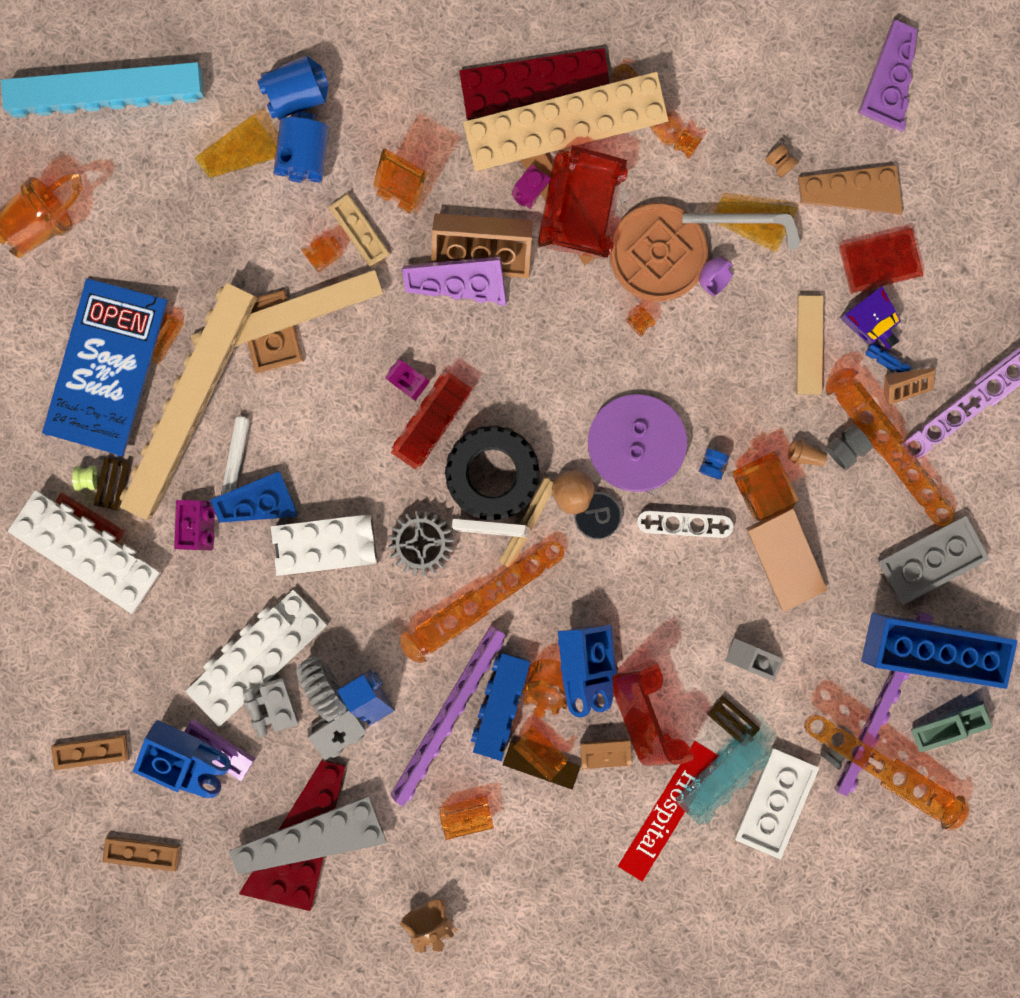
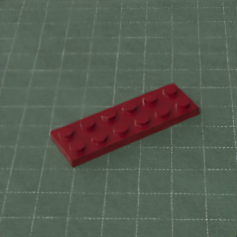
(530, 81)

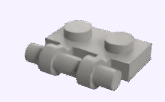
(278, 705)

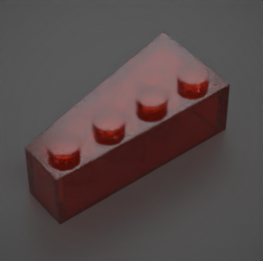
(432, 421)

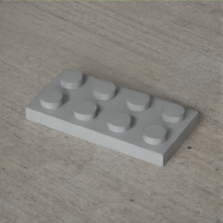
(933, 560)

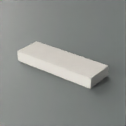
(490, 528)

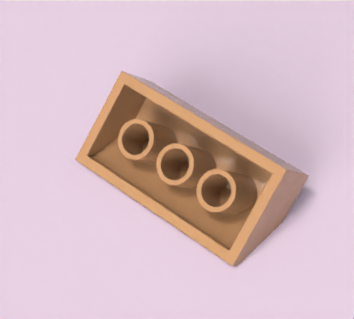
(483, 237)

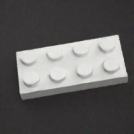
(776, 803)

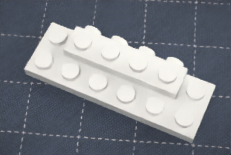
(84, 551)
(255, 656)

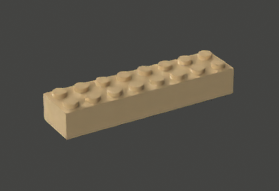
(566, 121)

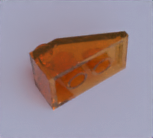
(401, 182)

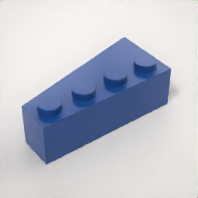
(500, 706)

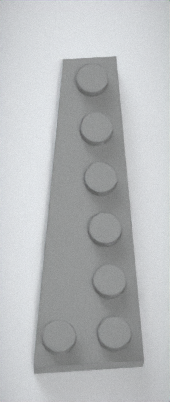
(330, 833)

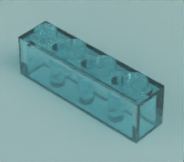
(722, 778)

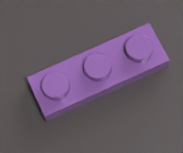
(239, 759)

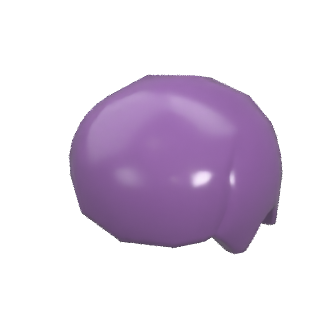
(715, 275)

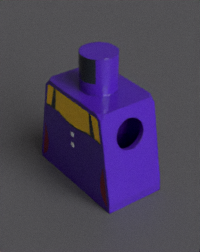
(874, 319)

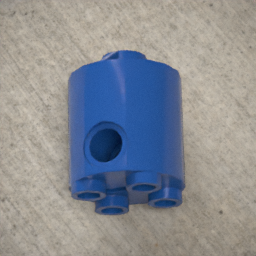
(294, 87)
(301, 148)

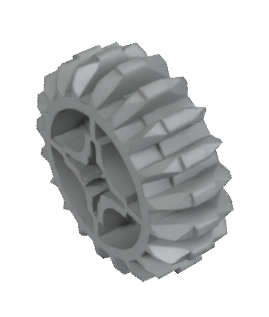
(418, 521)
(321, 688)

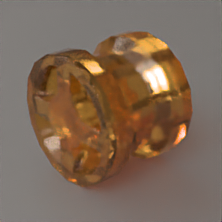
(687, 143)
(640, 321)

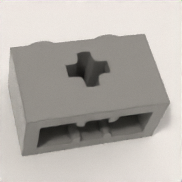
(332, 744)

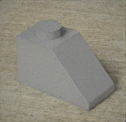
(754, 659)

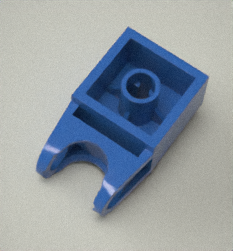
(587, 667)
(180, 761)

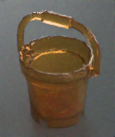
(36, 214)

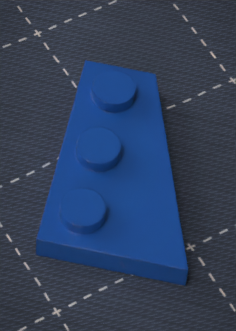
(255, 501)

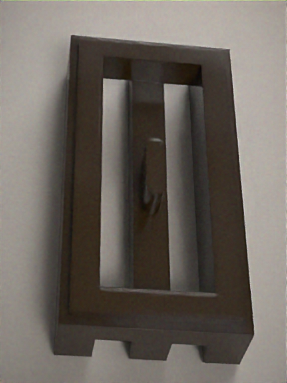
(102, 481)
(717, 707)

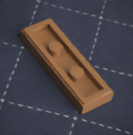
(90, 752)
(141, 853)

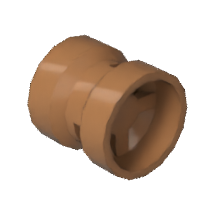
(786, 164)

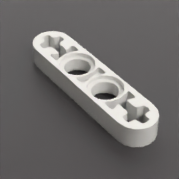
(684, 524)

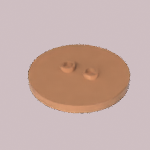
(657, 253)

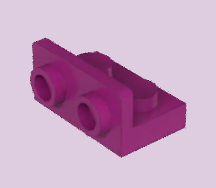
(194, 525)

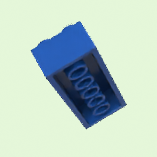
(939, 650)

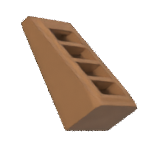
(895, 384)

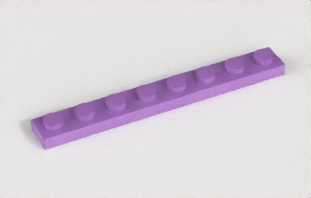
(878, 716)
(443, 723)

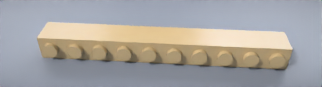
(188, 401)

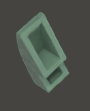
(952, 727)

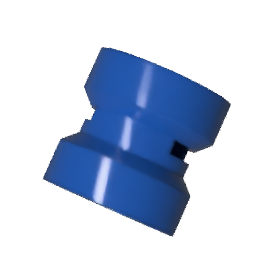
(713, 464)

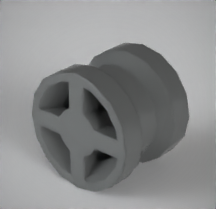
(833, 757)

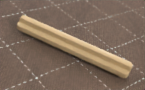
(529, 519)

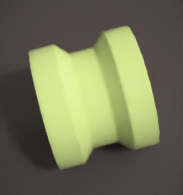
(85, 478)

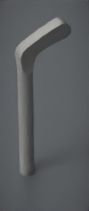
(780, 218)

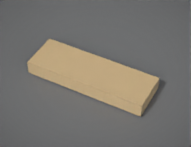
(359, 230)

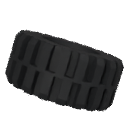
(486, 439)

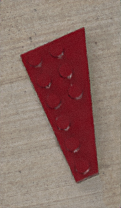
(297, 882)

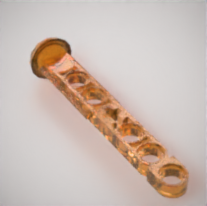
(850, 396)
(428, 636)
(939, 805)

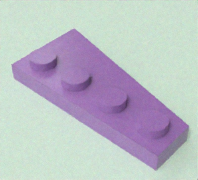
(888, 87)

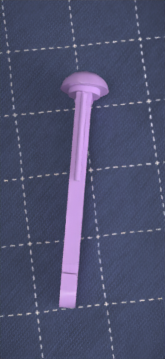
(1006, 386)

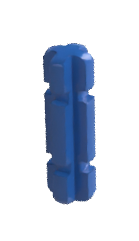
(887, 359)

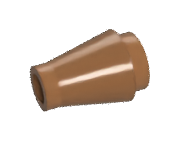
(804, 453)

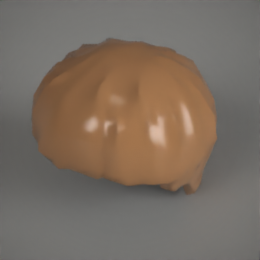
(573, 491)

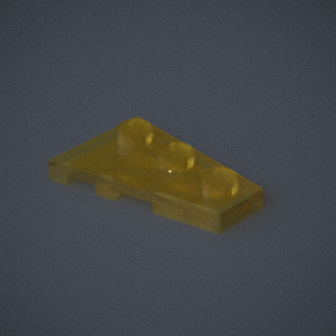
(239, 149)
(764, 234)

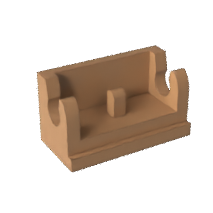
(605, 753)

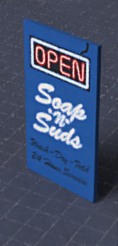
(105, 367)

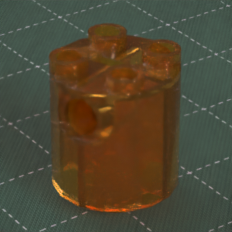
(765, 486)

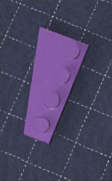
(468, 279)

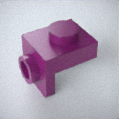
(530, 186)
(407, 379)

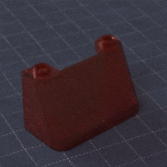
(580, 202)
(631, 694)

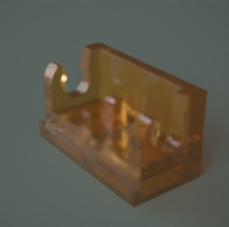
(540, 753)
(466, 817)

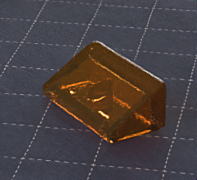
(168, 332)

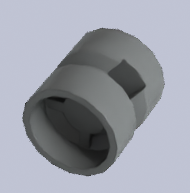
(852, 444)

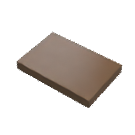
(278, 348)

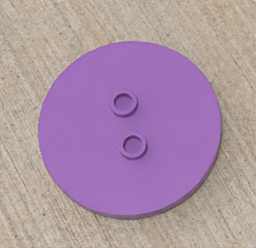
(637, 443)

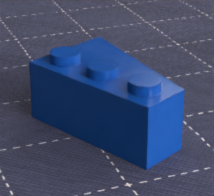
(366, 698)

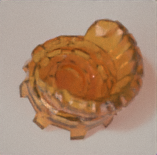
(545, 687)

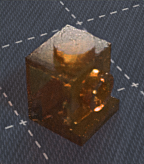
(323, 252)

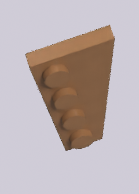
(857, 189)

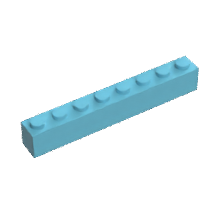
(102, 89)

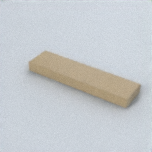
(809, 345)

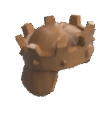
(428, 925)

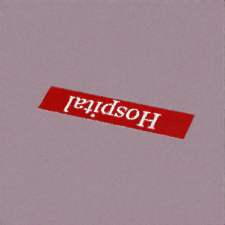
(664, 815)

